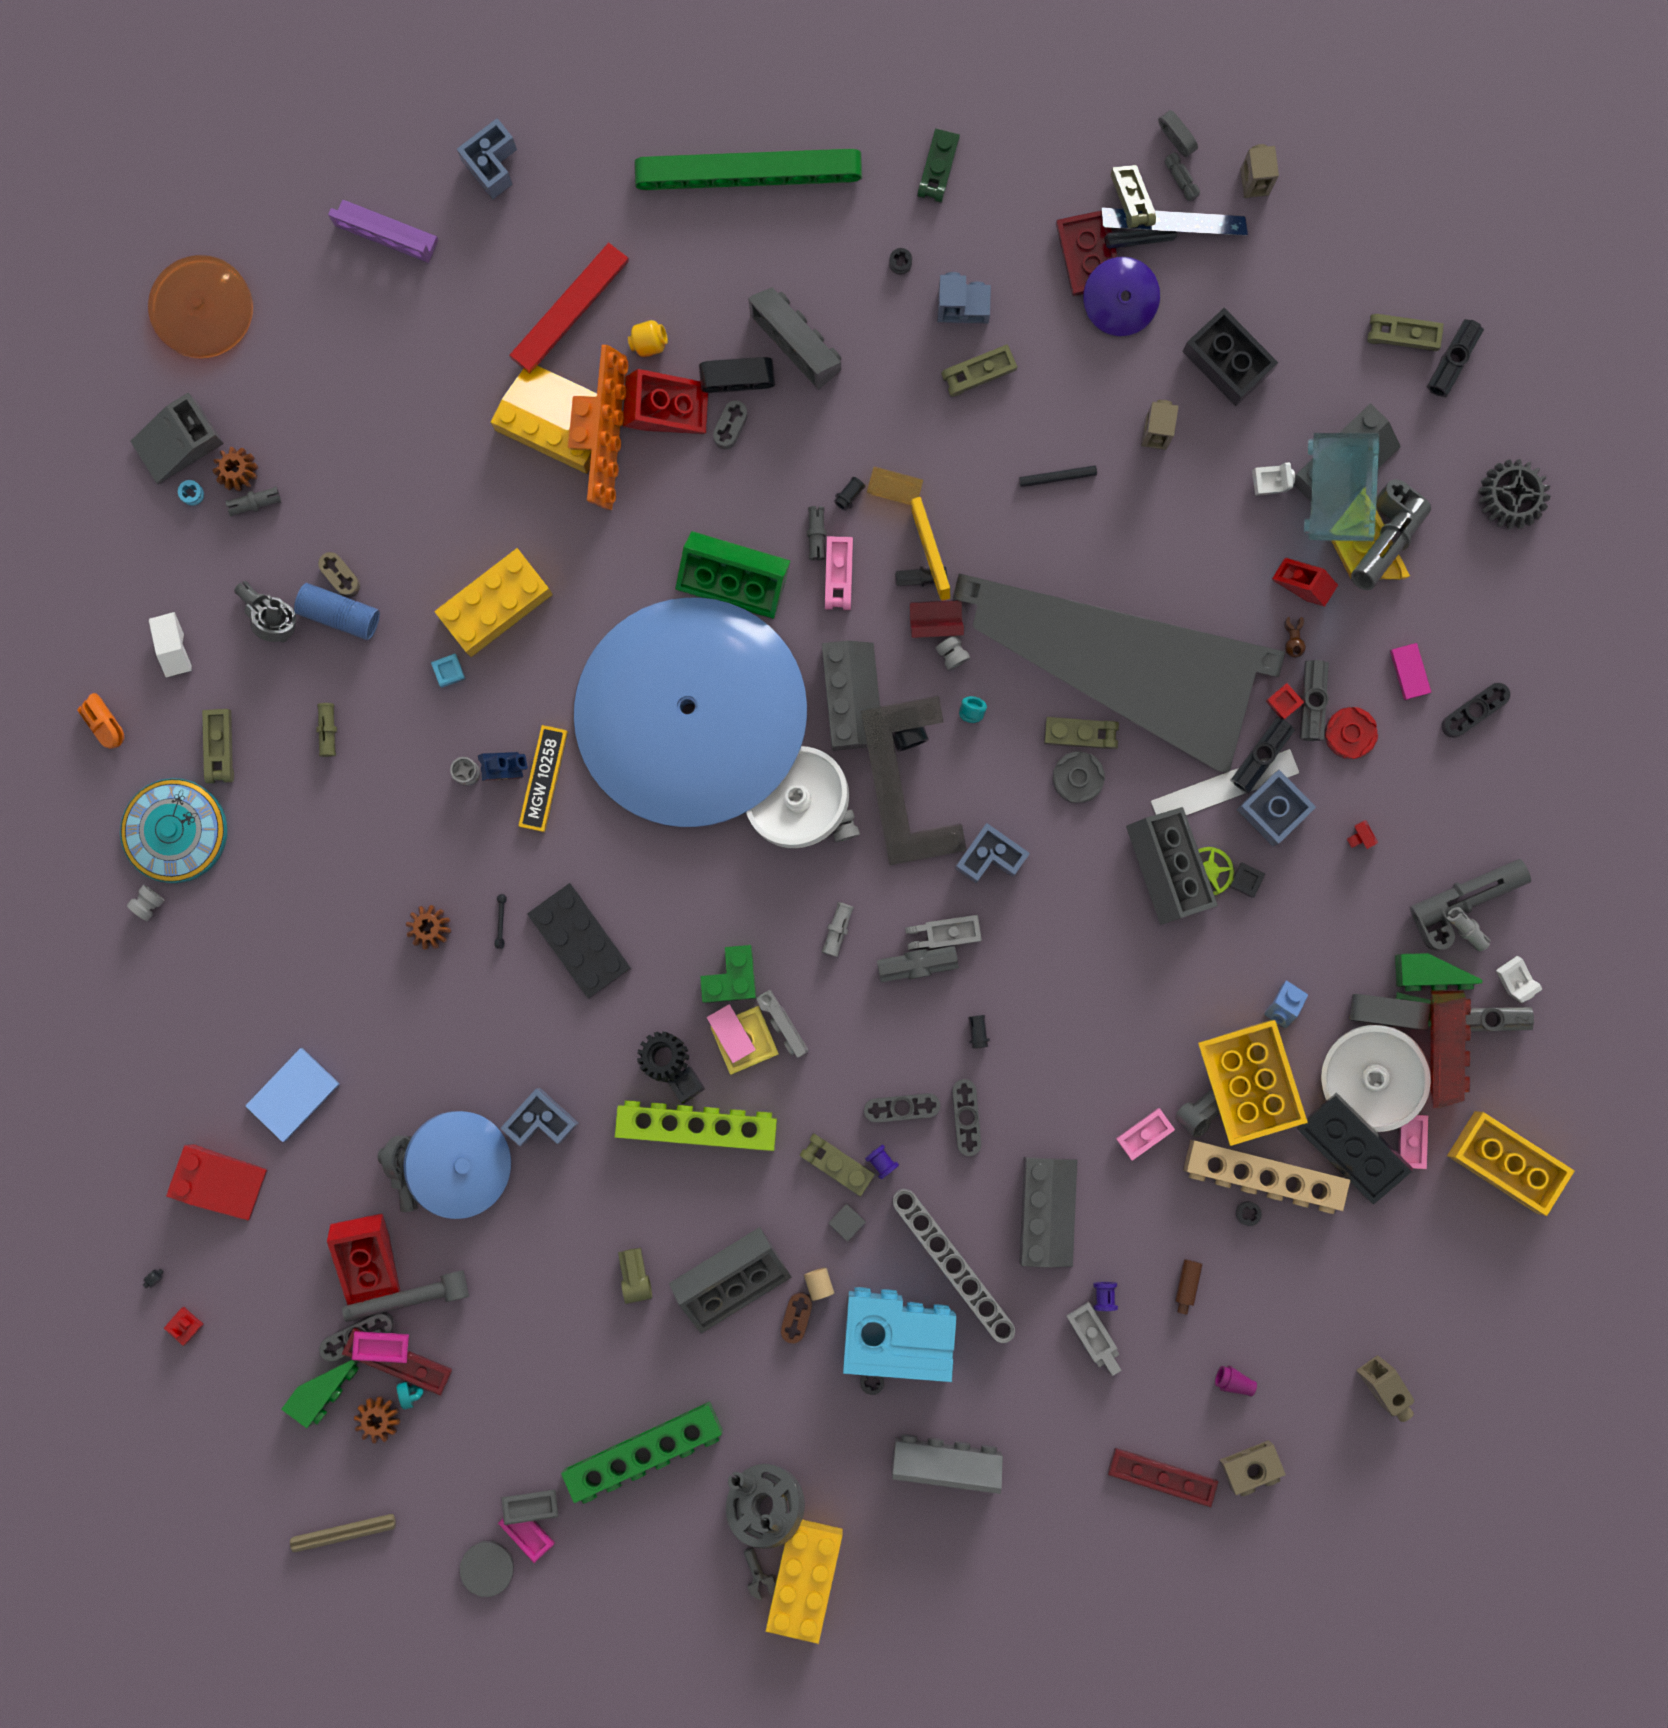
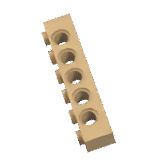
(1334, 1187)

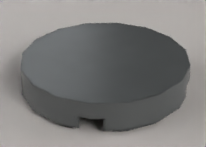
(1078, 777)
(486, 1568)

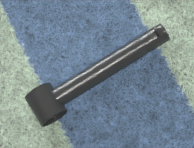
(452, 1287)

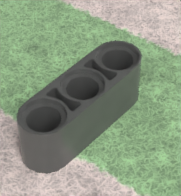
(1389, 1011)

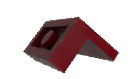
(936, 618)

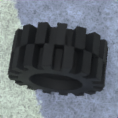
(648, 1054)

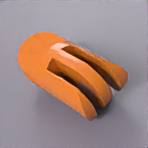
(101, 721)

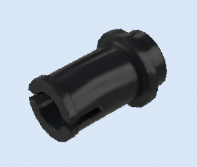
(849, 493)
(978, 1032)

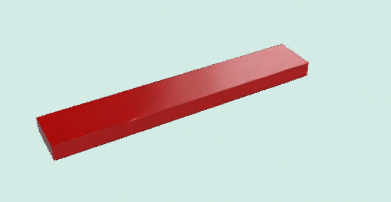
(569, 308)

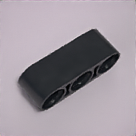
(736, 374)

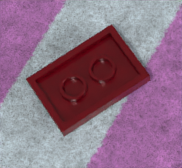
(1083, 247)

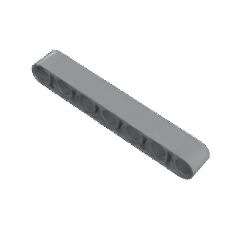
(964, 1272)

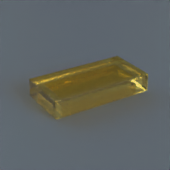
(894, 485)

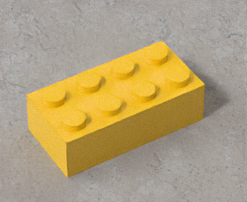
(493, 602)
(1510, 1163)
(804, 1582)

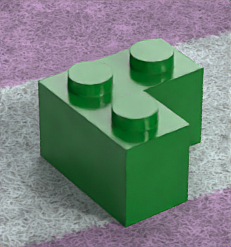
(737, 983)

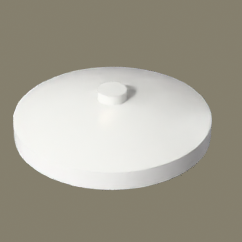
(805, 804)
(1378, 1075)

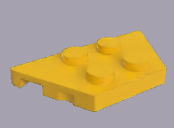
(1353, 551)

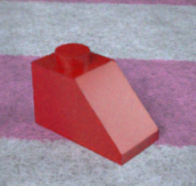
(1306, 581)

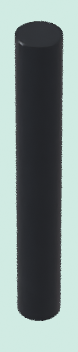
(1058, 476)

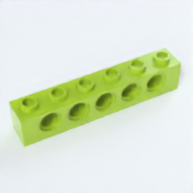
(628, 1127)

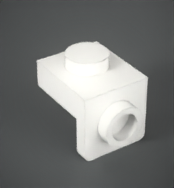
(1273, 479)
(1518, 980)

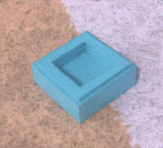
(448, 670)

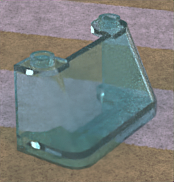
(1343, 486)

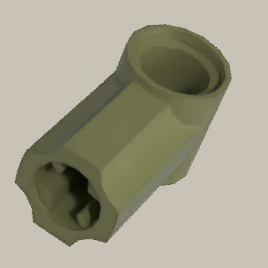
(635, 1282)

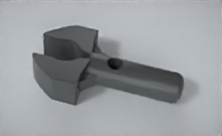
(758, 1575)

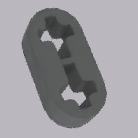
(1178, 133)
(735, 427)

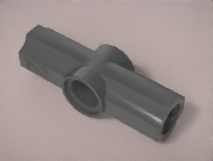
(1314, 684)
(917, 964)
(1507, 1019)

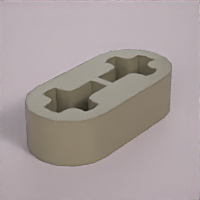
(334, 578)

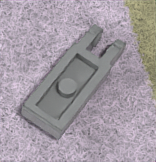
(947, 932)

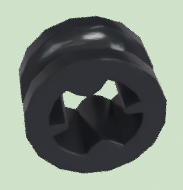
(893, 263)
(1246, 1221)
(867, 1388)

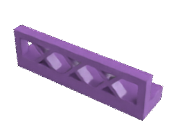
(384, 230)

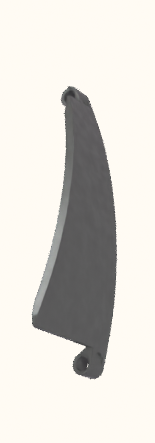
(1157, 674)

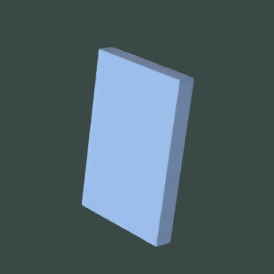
(292, 1095)

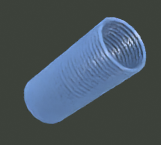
(331, 608)

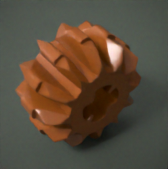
(243, 462)
(420, 923)
(377, 1409)

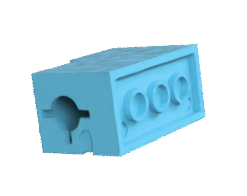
(898, 1339)

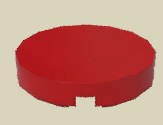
(1351, 733)

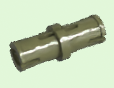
(326, 729)

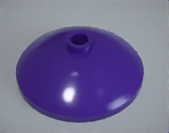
(1104, 301)

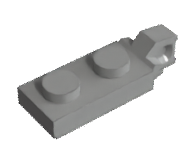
(782, 1022)
(1094, 1337)

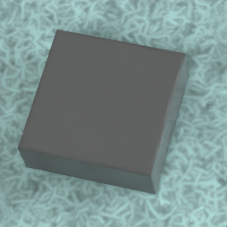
(847, 1222)

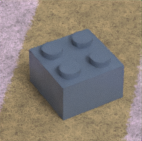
(1276, 808)

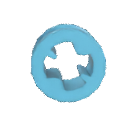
(192, 485)

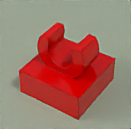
(1284, 701)
(1364, 835)
(183, 1326)

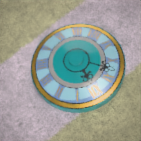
(173, 830)

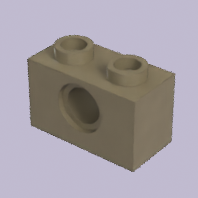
(1259, 171)
(1159, 425)
(1236, 1468)

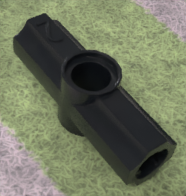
(1462, 346)
(1272, 743)

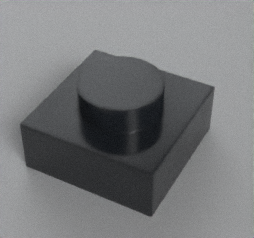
(1247, 880)
(686, 1085)

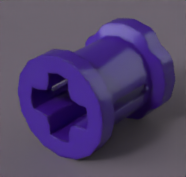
(881, 1161)
(1105, 1296)

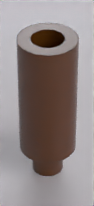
(1188, 1285)

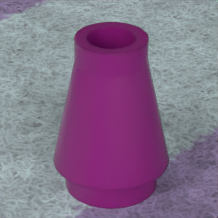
(1233, 1381)

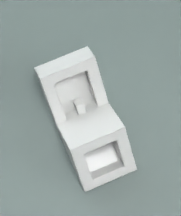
(169, 644)

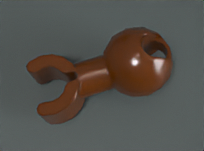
(1295, 643)

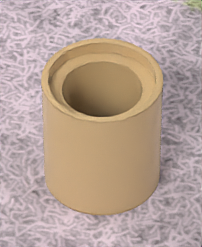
(819, 1284)

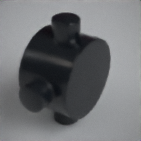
(153, 1278)

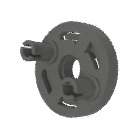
(751, 1491)

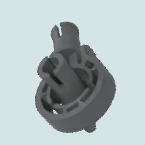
(267, 614)
(391, 1158)

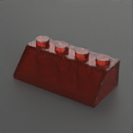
(1448, 1047)

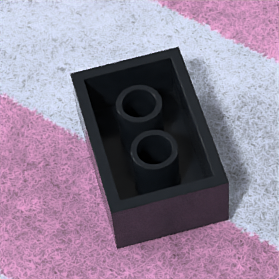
(1230, 356)

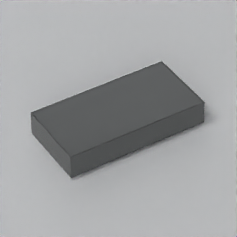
(529, 1507)

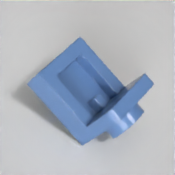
(1286, 1004)

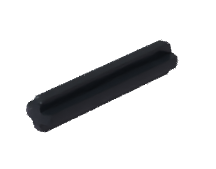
(1137, 237)

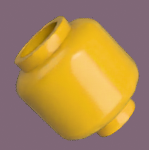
(648, 338)

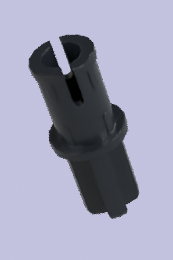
(915, 577)

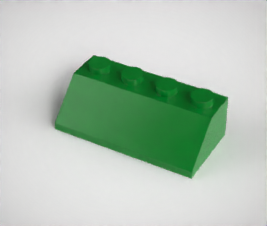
(732, 574)

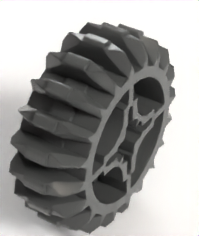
(1534, 493)

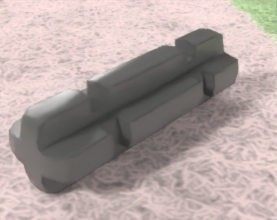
(1182, 176)

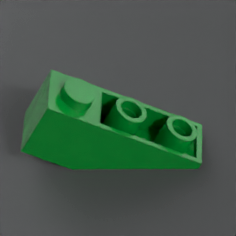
(1428, 970)
(311, 1398)

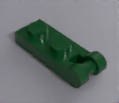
(938, 164)

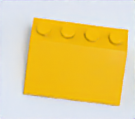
(539, 415)
(1252, 1082)

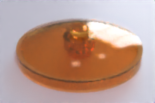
(200, 306)

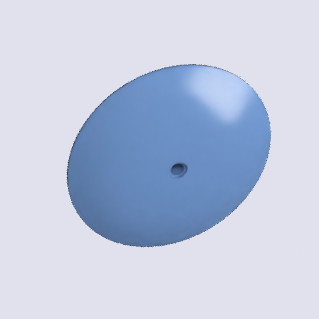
(699, 763)

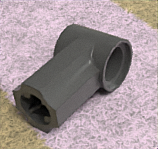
(1198, 1116)

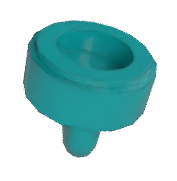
(972, 709)
(405, 1397)

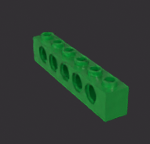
(577, 1474)

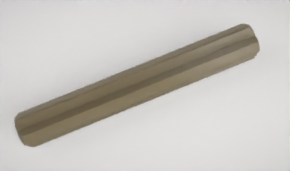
(342, 1533)

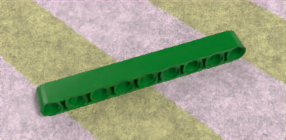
(748, 169)

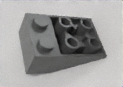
(176, 438)

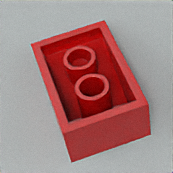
(664, 403)
(216, 1182)
(363, 1258)

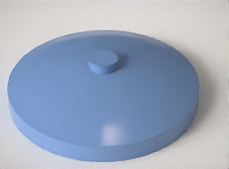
(457, 1164)

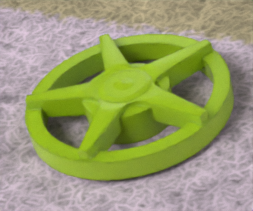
(1212, 869)

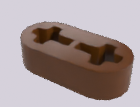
(802, 1319)

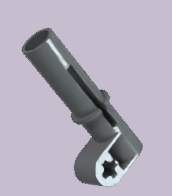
(1406, 517)
(1436, 908)

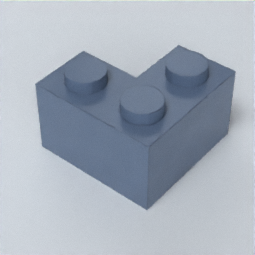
(484, 156)
(961, 301)
(993, 848)
(539, 1112)

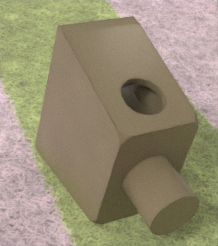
(1387, 1388)

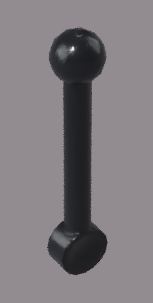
(499, 941)

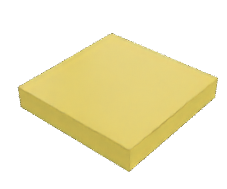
(760, 1036)

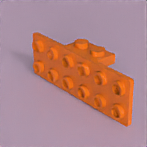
(597, 424)

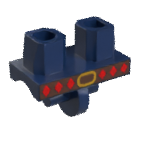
(502, 765)

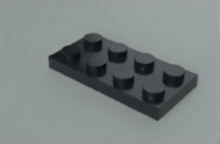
(579, 941)
(1355, 1148)

